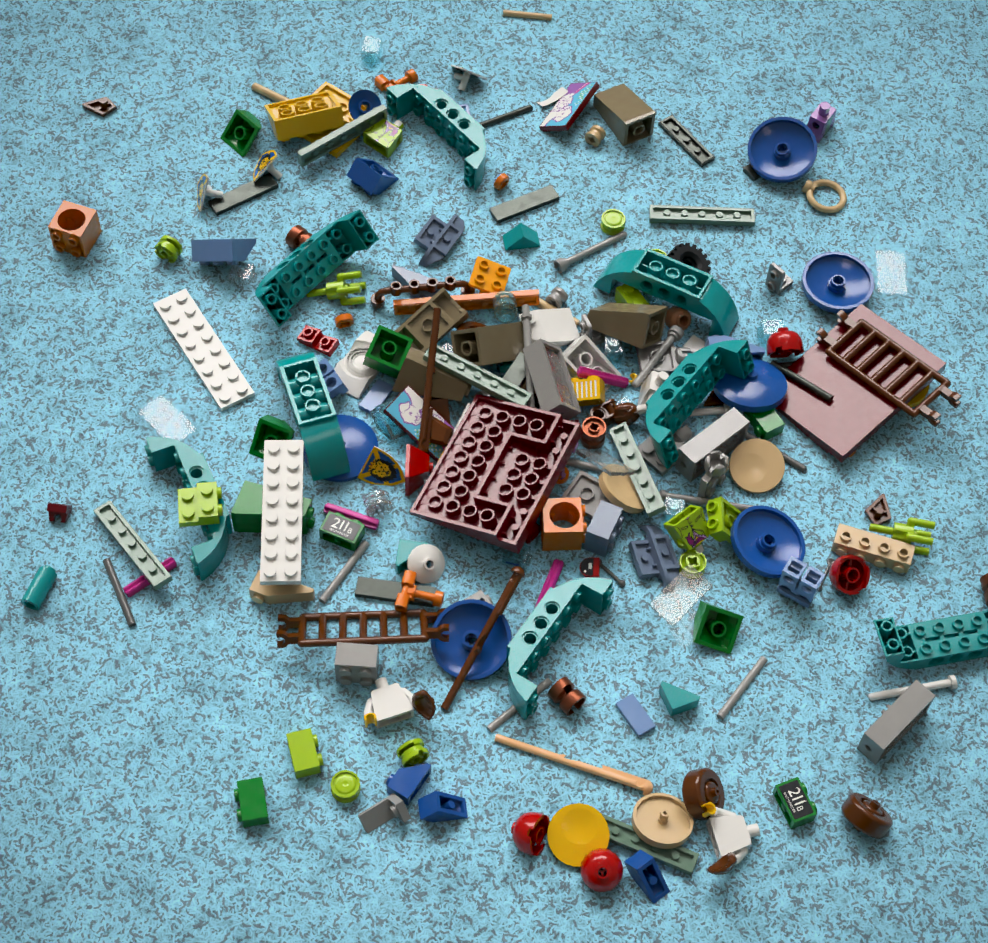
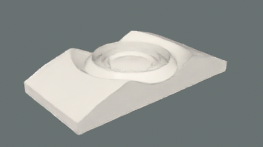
(351, 368)

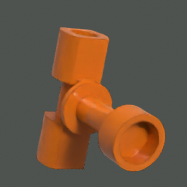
(382, 82)
(410, 592)

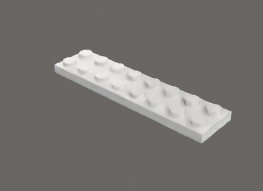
(204, 350)
(282, 512)

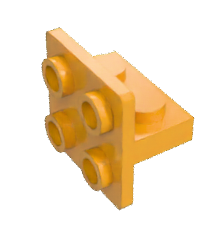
(489, 276)

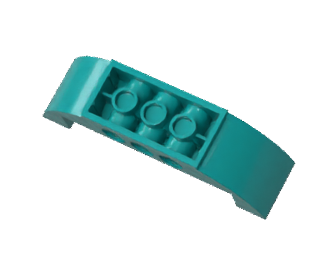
(448, 121)
(313, 263)
(673, 283)
(688, 387)
(314, 415)
(194, 469)
(543, 628)
(934, 641)

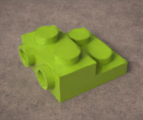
(200, 505)
(721, 517)

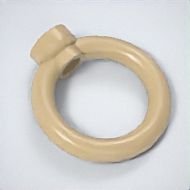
(810, 187)

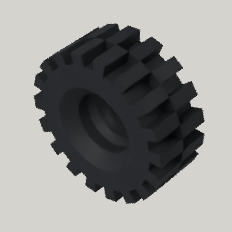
(690, 256)

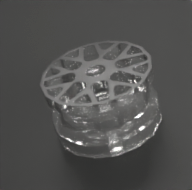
(377, 502)

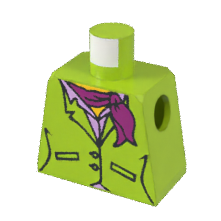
(384, 136)
(688, 528)

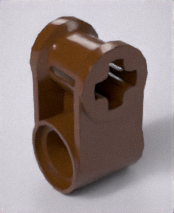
(605, 411)

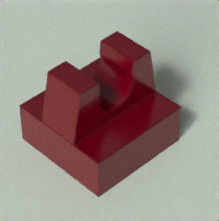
(61, 509)

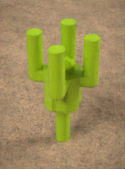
(340, 289)
(907, 533)

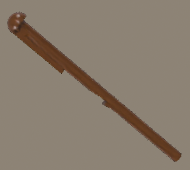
(427, 412)
(505, 597)

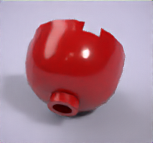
(784, 343)
(849, 574)
(530, 830)
(599, 859)

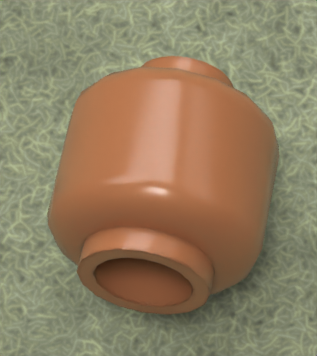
(679, 317)

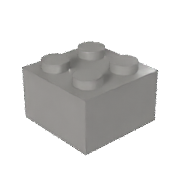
(356, 663)

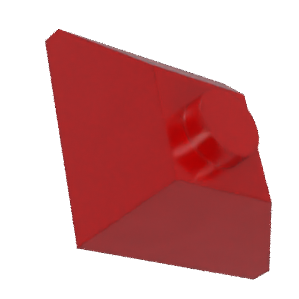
(416, 468)

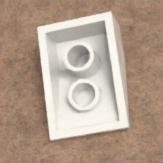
(553, 326)
(586, 354)

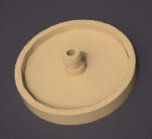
(756, 466)
(621, 492)
(662, 820)

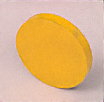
(576, 832)

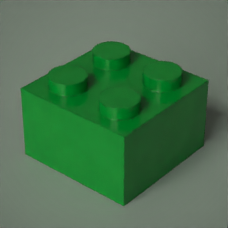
(387, 351)

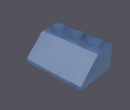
(221, 250)

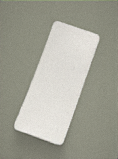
(557, 95)

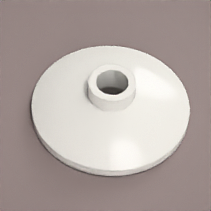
(418, 559)

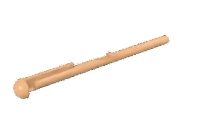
(604, 772)

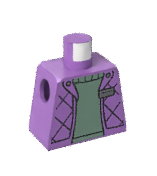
(824, 117)

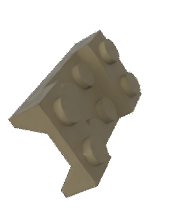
(420, 323)

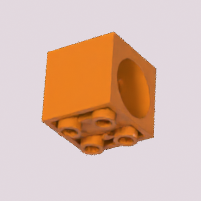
(74, 229)
(558, 538)

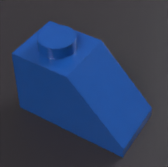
(408, 781)
(442, 807)
(647, 875)

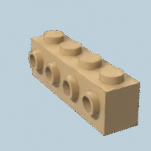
(873, 548)

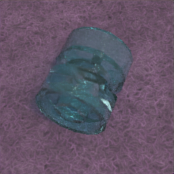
(505, 307)

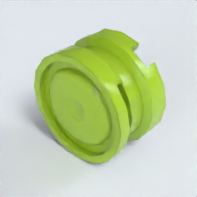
(612, 222)
(168, 248)
(693, 558)
(412, 752)
(345, 786)

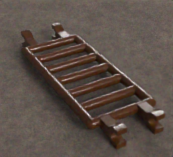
(922, 408)
(301, 623)

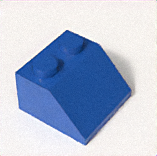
(370, 176)

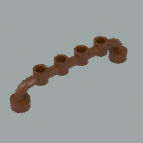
(414, 287)

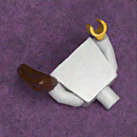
(630, 412)
(394, 704)
(729, 837)

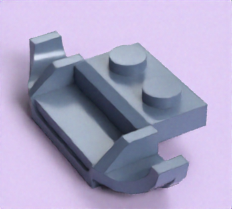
(438, 238)
(654, 555)

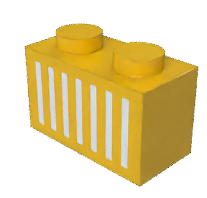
(589, 390)

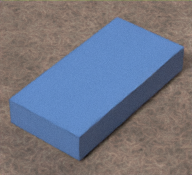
(377, 395)
(635, 715)

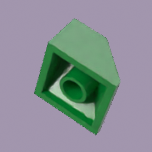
(241, 131)
(269, 429)
(716, 627)

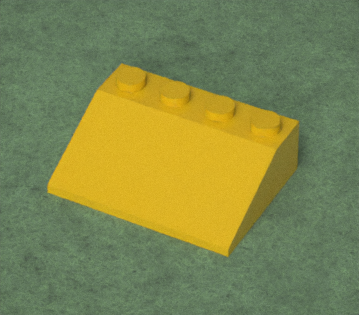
(305, 116)

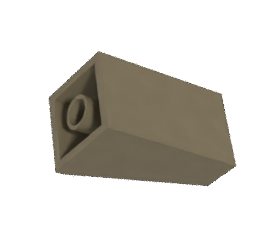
(625, 113)
(631, 323)
(489, 343)
(414, 374)

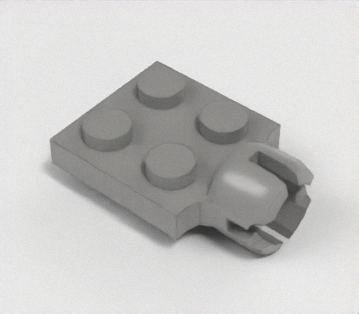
(668, 361)
(648, 453)
(716, 467)
(589, 490)

